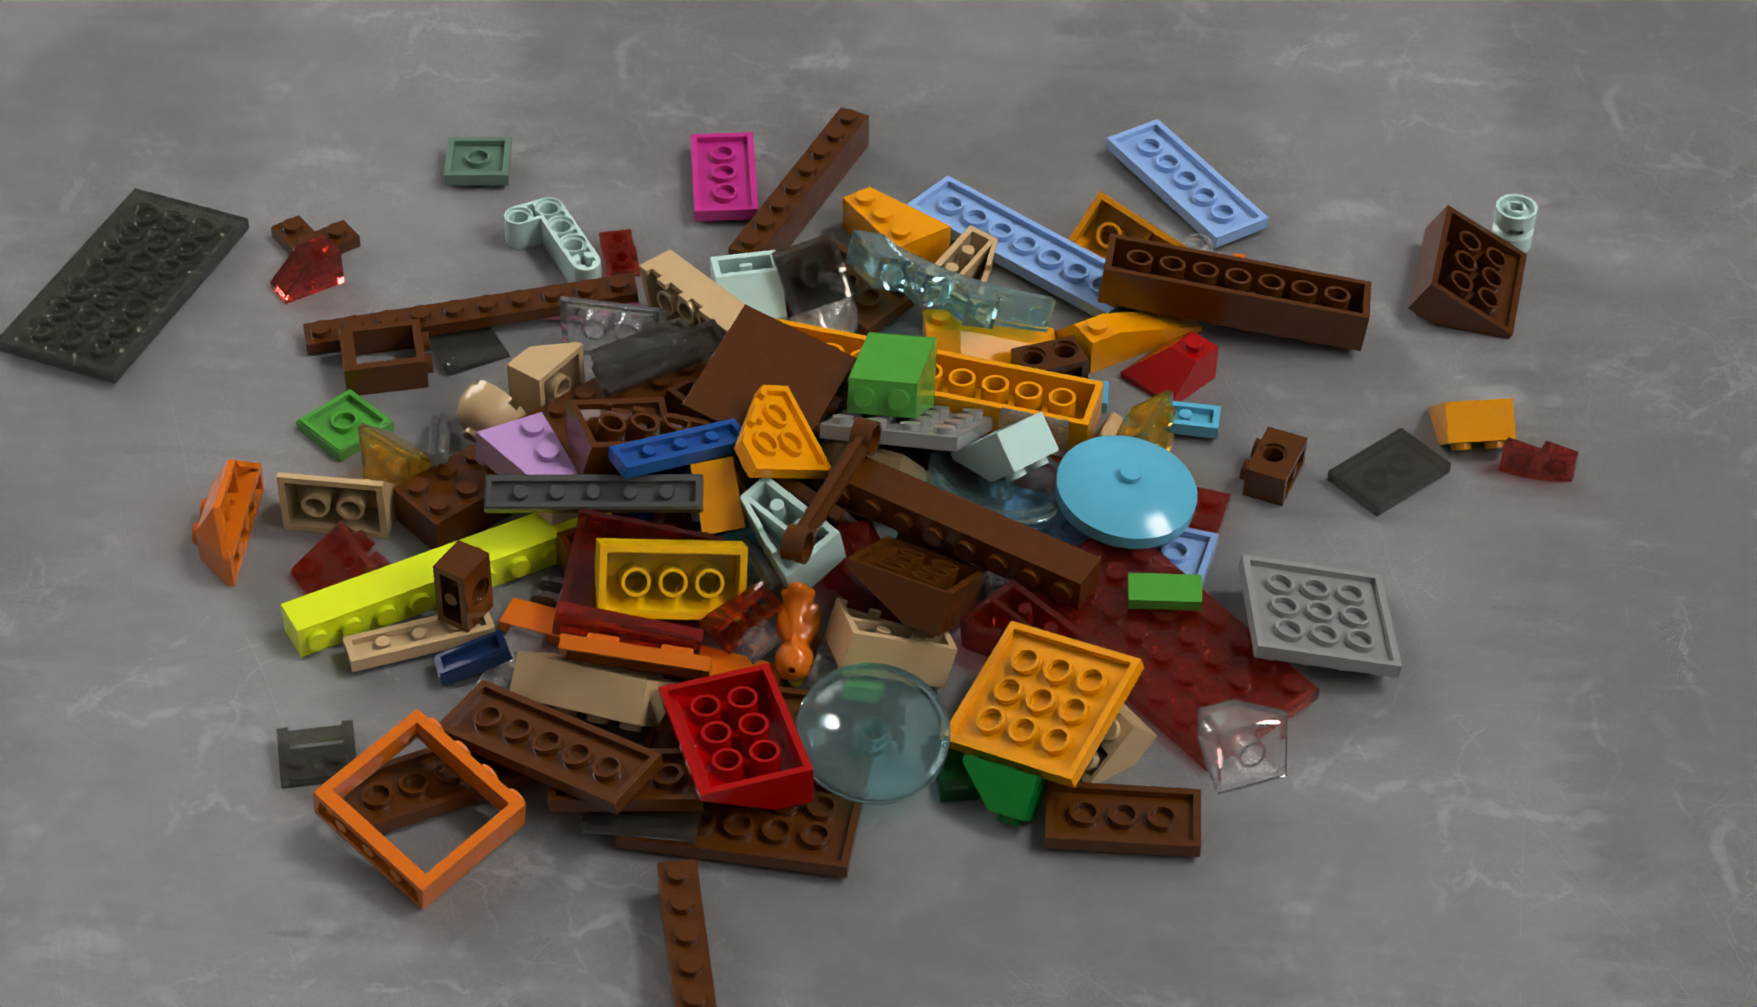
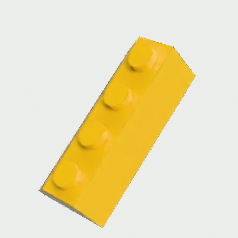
(668, 576)

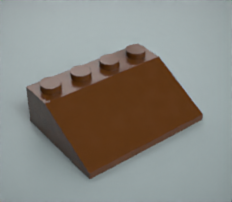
(1467, 277)
(919, 584)

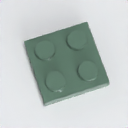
(478, 161)

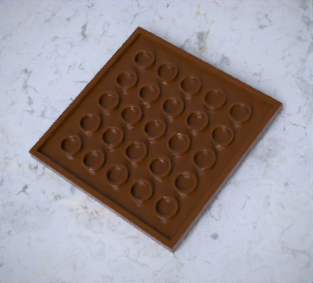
(799, 838)

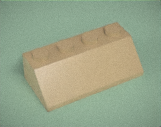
(590, 689)

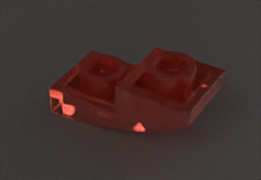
(619, 252)
(1547, 463)

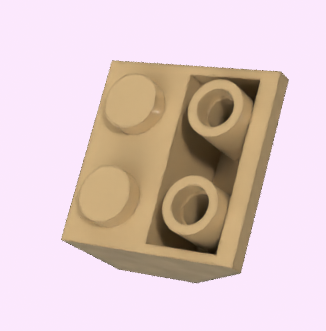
(1120, 748)

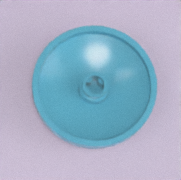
(1125, 492)

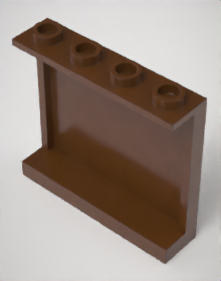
(769, 352)

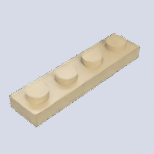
(408, 641)

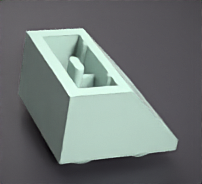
(751, 280)

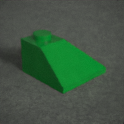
(1006, 789)

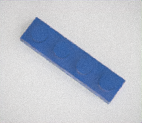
(675, 448)

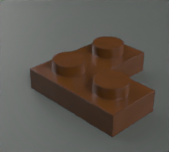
(297, 231)

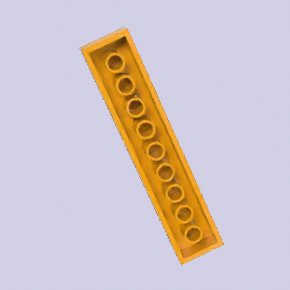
(991, 384)

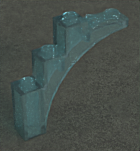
(932, 286)

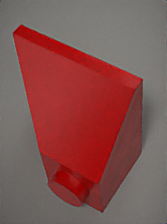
(1176, 366)

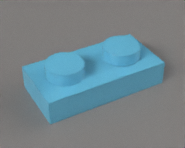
(1196, 419)

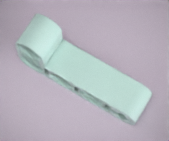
(550, 224)

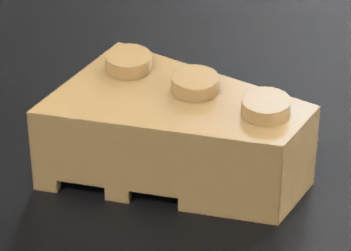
(867, 638)

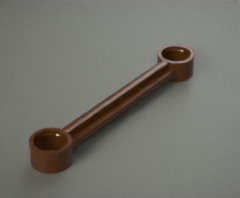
(800, 538)

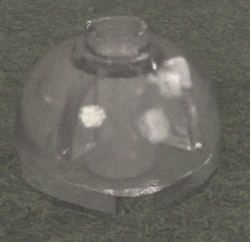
(837, 315)

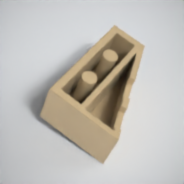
(970, 255)

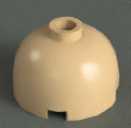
(483, 408)

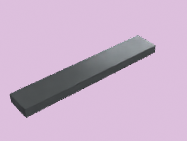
(594, 492)

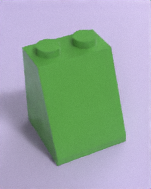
(893, 376)

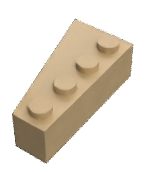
(687, 292)

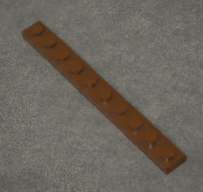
(479, 311)

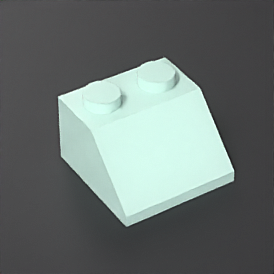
(1010, 450)

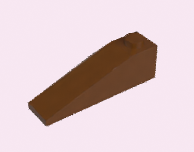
(597, 425)

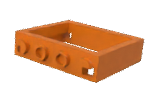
(378, 850)

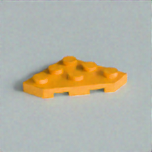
(779, 439)

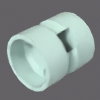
(1515, 220)

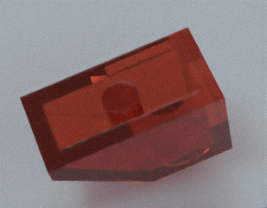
(309, 270)

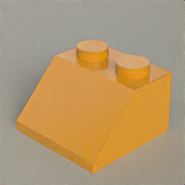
(1474, 422)

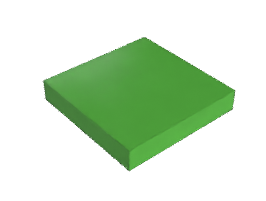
(337, 422)

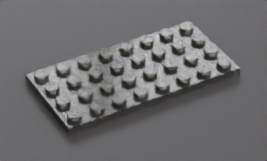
(123, 285)

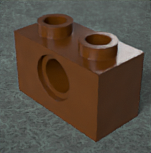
(1273, 466)
(463, 586)

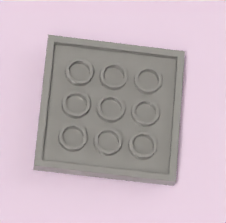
(931, 430)
(1319, 616)

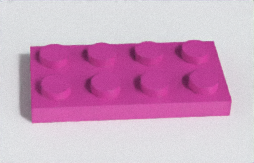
(724, 176)

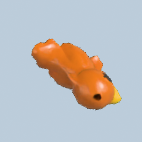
(799, 628)

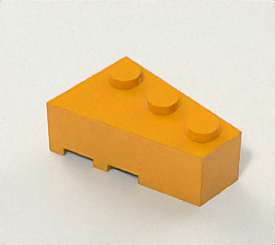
(905, 226)

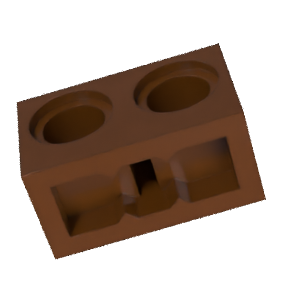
(1056, 355)

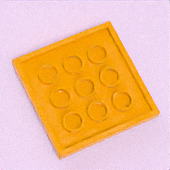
(1043, 703)

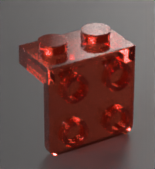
(337, 559)

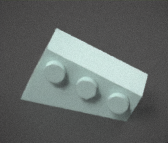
(768, 513)

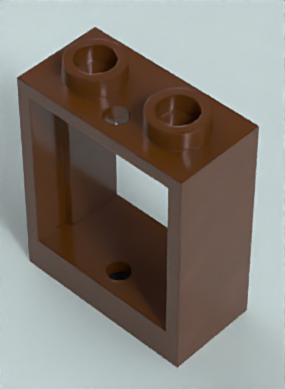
(389, 374)

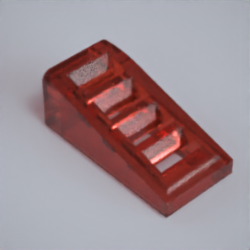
(726, 613)

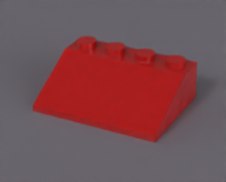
(739, 739)

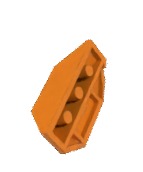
(229, 518)

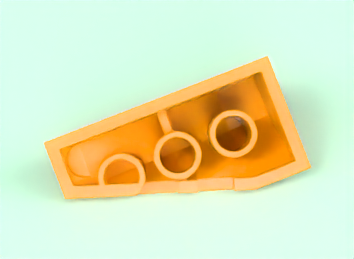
(976, 341)

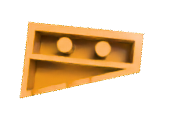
(722, 492)

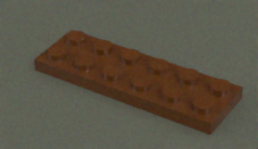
(551, 746)
(420, 788)

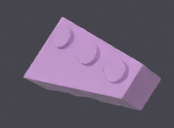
(525, 448)

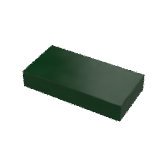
(954, 781)

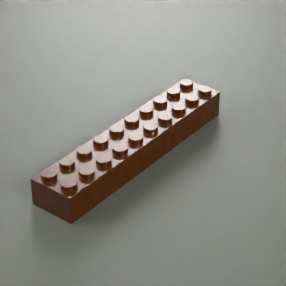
(449, 499)

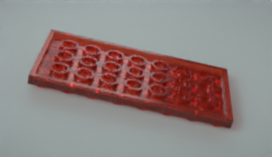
(1186, 654)

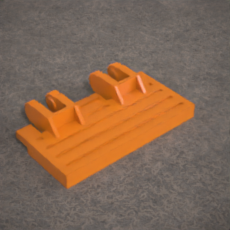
(611, 652)

